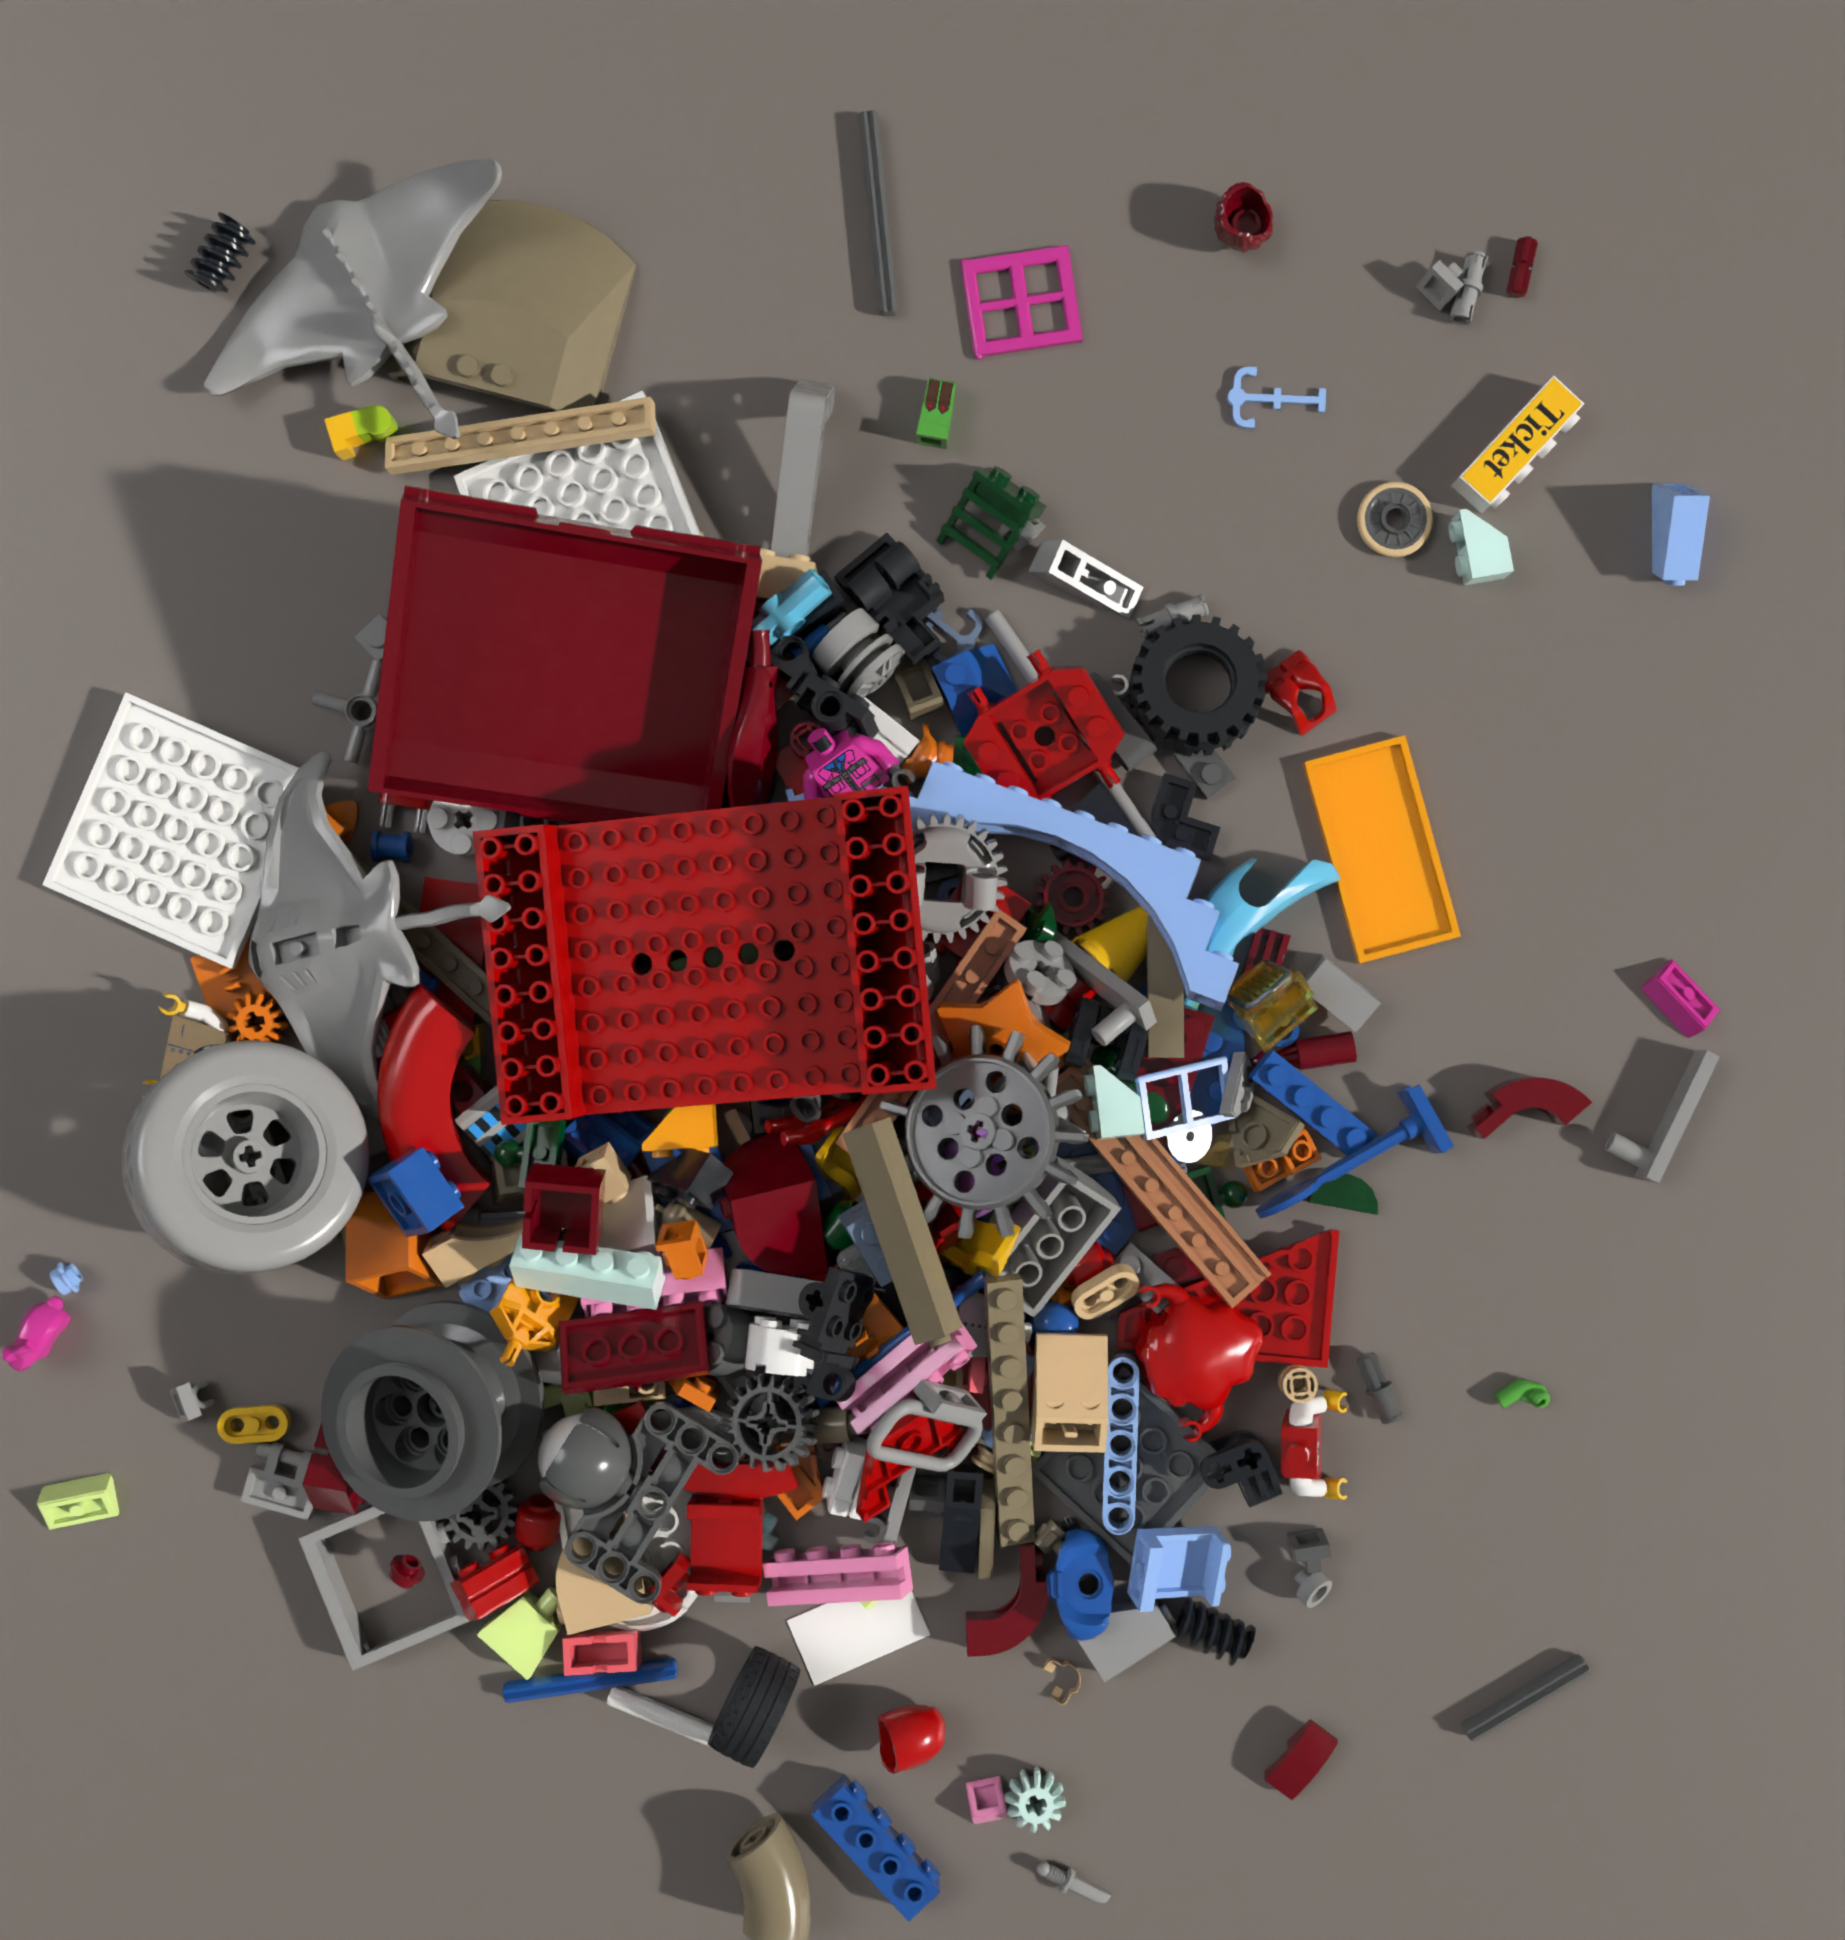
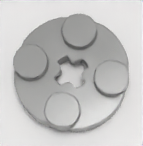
(1050, 960)

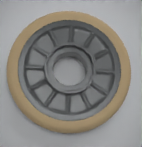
(1400, 498)

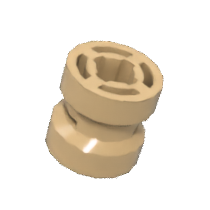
(1291, 1378)

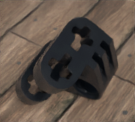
(1129, 1042)
(1252, 1472)

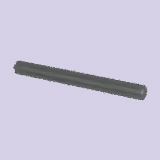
(878, 213)

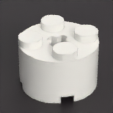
(447, 826)
(771, 1347)

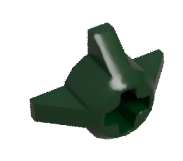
(1040, 925)

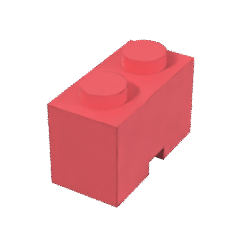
(602, 1651)

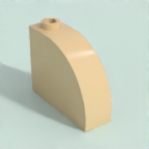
(589, 1602)

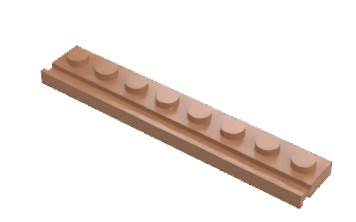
(1173, 1202)

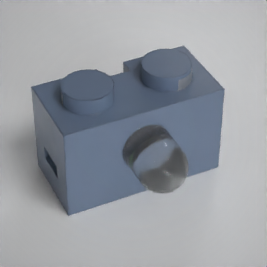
(866, 1244)

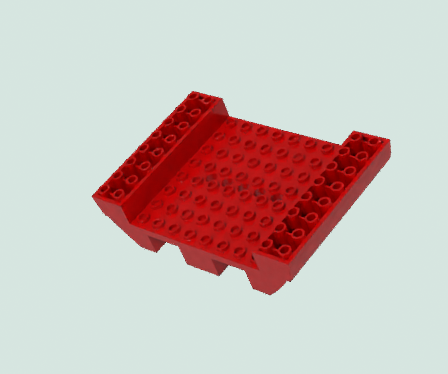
(598, 1037)

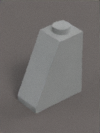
(1128, 1637)

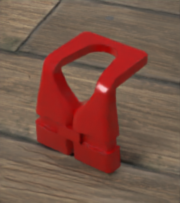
(1295, 675)

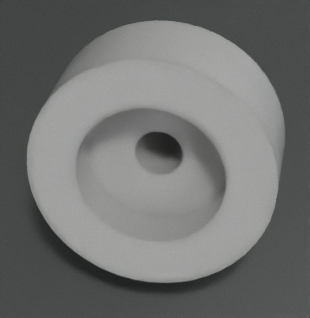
(1312, 1587)

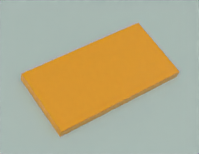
(1381, 849)

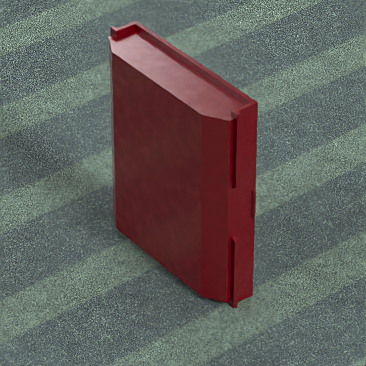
(559, 662)

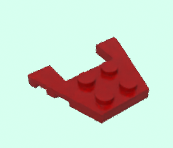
(909, 1434)

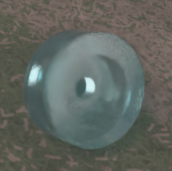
(770, 1536)

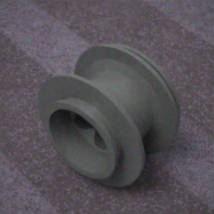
(474, 1408)

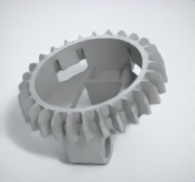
(949, 844)

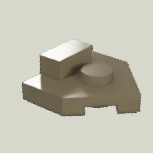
(1262, 1133)

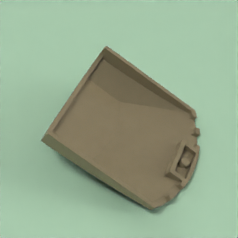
(527, 308)

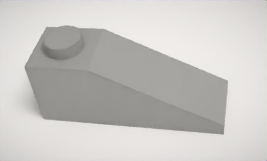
(1085, 577)

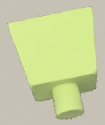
(524, 1630)

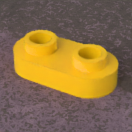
(256, 1424)

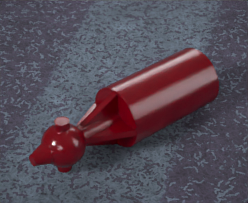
(1317, 1051)

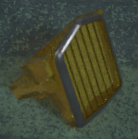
(1271, 1002)

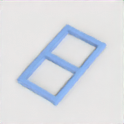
(1181, 1072)

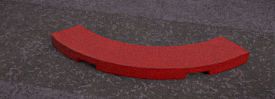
(740, 1484)

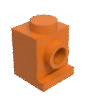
(683, 1249)

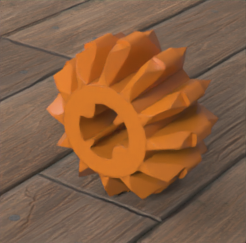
(253, 1007)

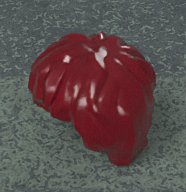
(1243, 218)

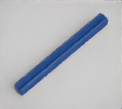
(562, 1685)

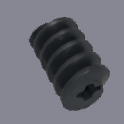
(220, 254)
(1214, 1631)

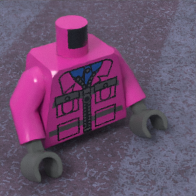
(848, 764)

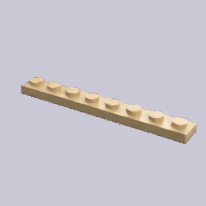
(522, 436)

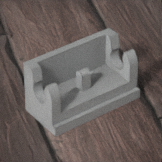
(1341, 994)

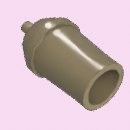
(678, 1212)

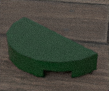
(1346, 1193)

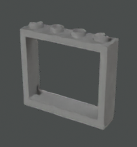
(340, 1603)

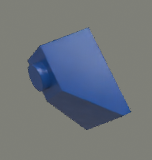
(967, 671)

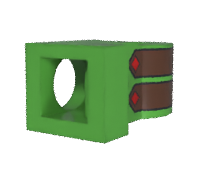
(936, 413)

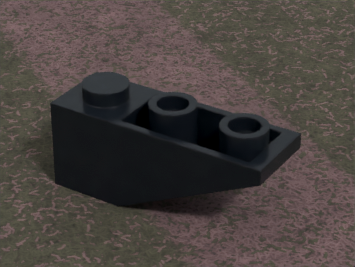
(961, 1518)

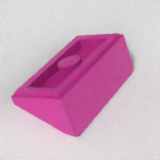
(1680, 999)

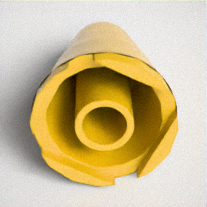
(1118, 943)

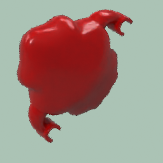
(1196, 1353)

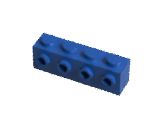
(877, 1847)

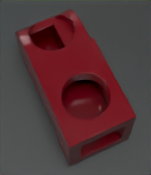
(467, 1086)

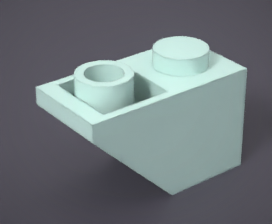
(1481, 549)
(1115, 1106)

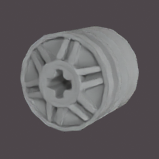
(852, 649)

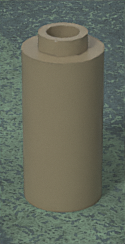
(834, 1426)

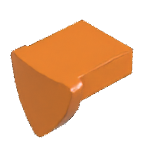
(343, 818)

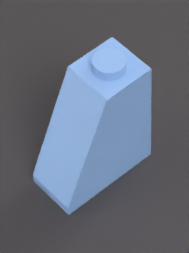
(1677, 531)

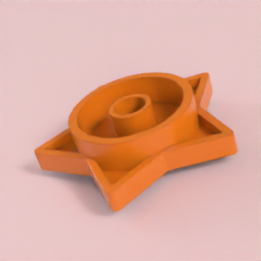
(999, 1017)

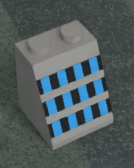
(484, 1125)

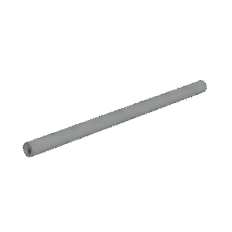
(1019, 655)

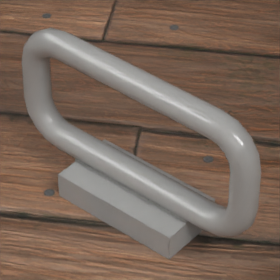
(937, 1403)

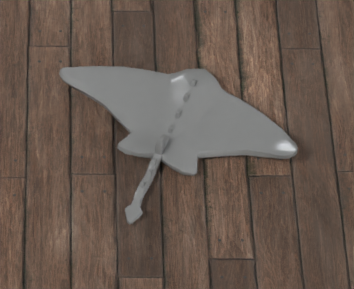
(362, 284)
(334, 935)

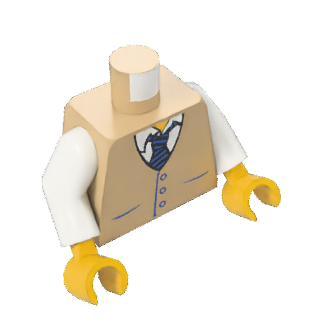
(191, 1032)

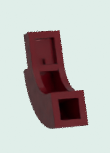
(1552, 1097)

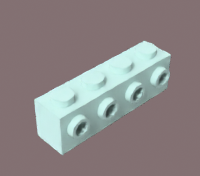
(606, 1277)

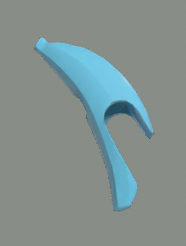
(1240, 919)

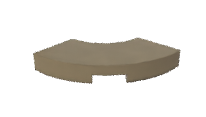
(987, 1523)

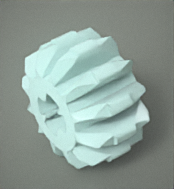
(1026, 1809)

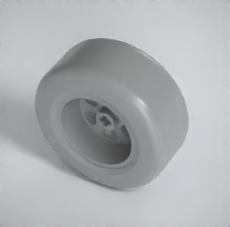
(220, 1233)

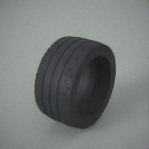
(754, 1707)

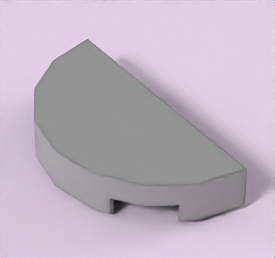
(1237, 1092)

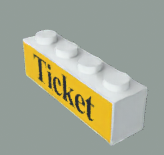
(1518, 444)

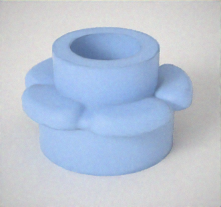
(66, 1278)

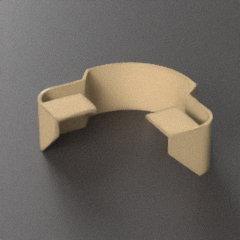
(1048, 1666)

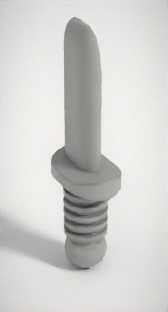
(1069, 1880)

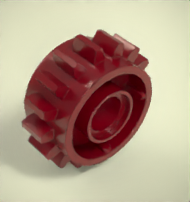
(1090, 889)

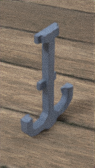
(964, 642)

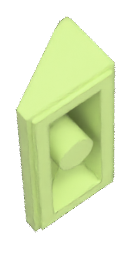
(78, 1501)

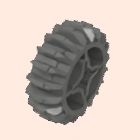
(774, 1407)

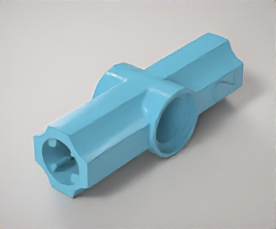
(786, 611)

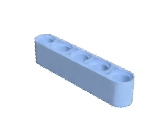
(1121, 1460)

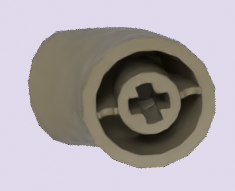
(771, 1881)

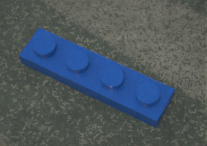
(1311, 1103)

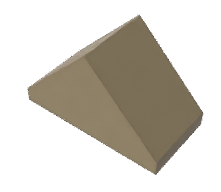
(918, 689)

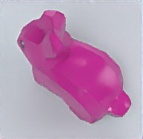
(37, 1334)

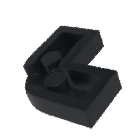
(1171, 820)

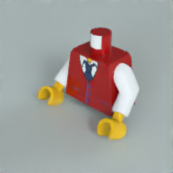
(1303, 1446)

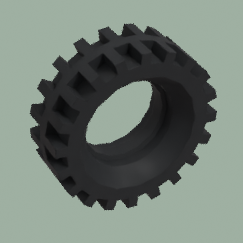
(1187, 728)

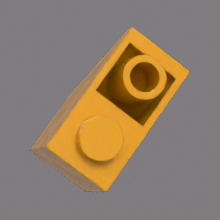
(684, 1129)

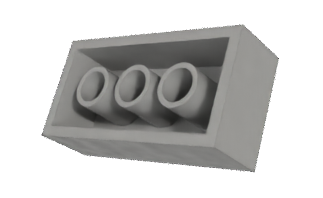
(1054, 1246)

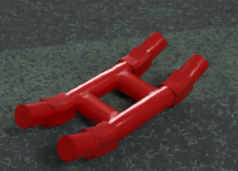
(794, 1130)

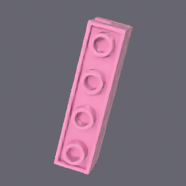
(704, 1288)
(900, 1373)
(838, 1575)

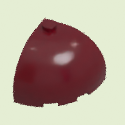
(775, 1207)

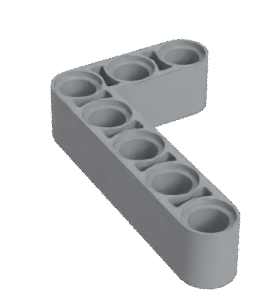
(807, 414)

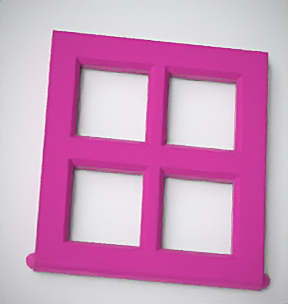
(1020, 301)

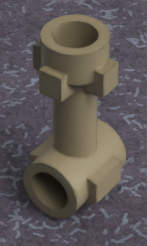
(1050, 1537)

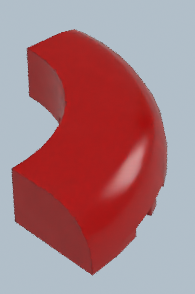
(417, 1091)

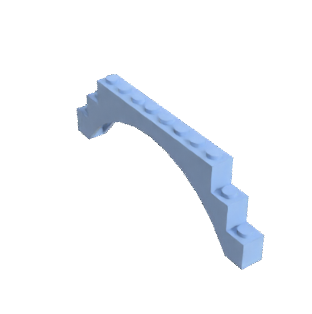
(1149, 871)

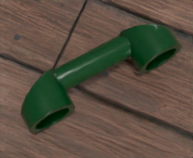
(1107, 1058)

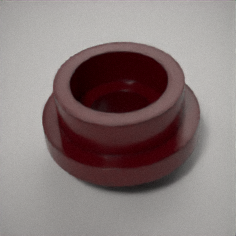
(406, 1570)

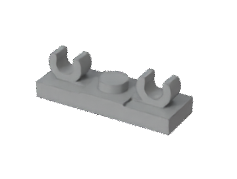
(898, 1499)

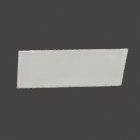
(848, 1635)

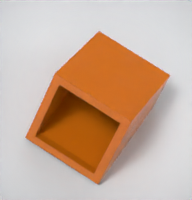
(382, 1256)

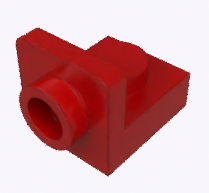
(672, 1578)

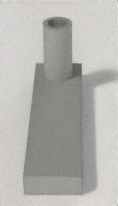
(1129, 1003)
(1655, 1159)

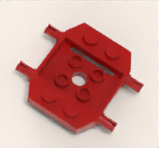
(1036, 706)

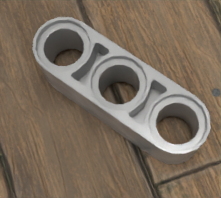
(766, 1292)

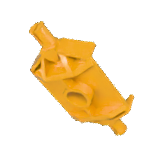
(529, 1320)

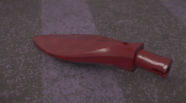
(756, 730)

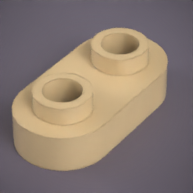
(1105, 1290)

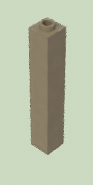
(903, 1232)

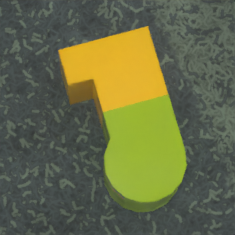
(360, 428)

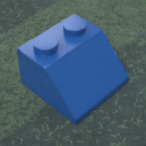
(416, 1192)

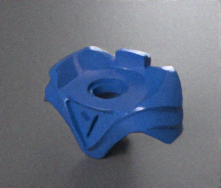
(1082, 1614)

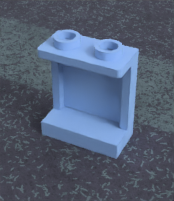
(1178, 1565)

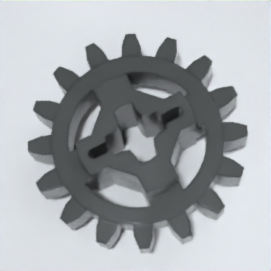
(480, 1526)

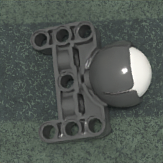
(593, 1461)

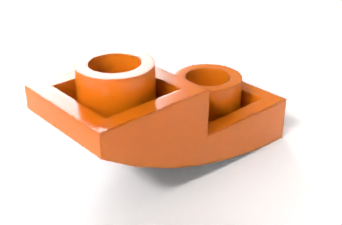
(1301, 1155)

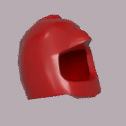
(914, 1733)

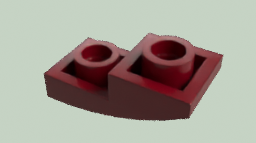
(1303, 1759)

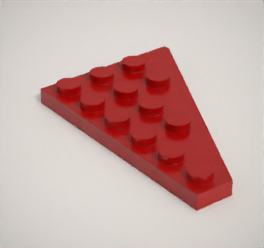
(1289, 1305)

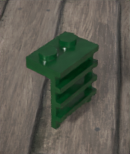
(1001, 499)

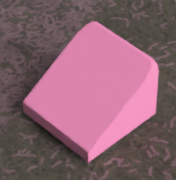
(986, 1800)

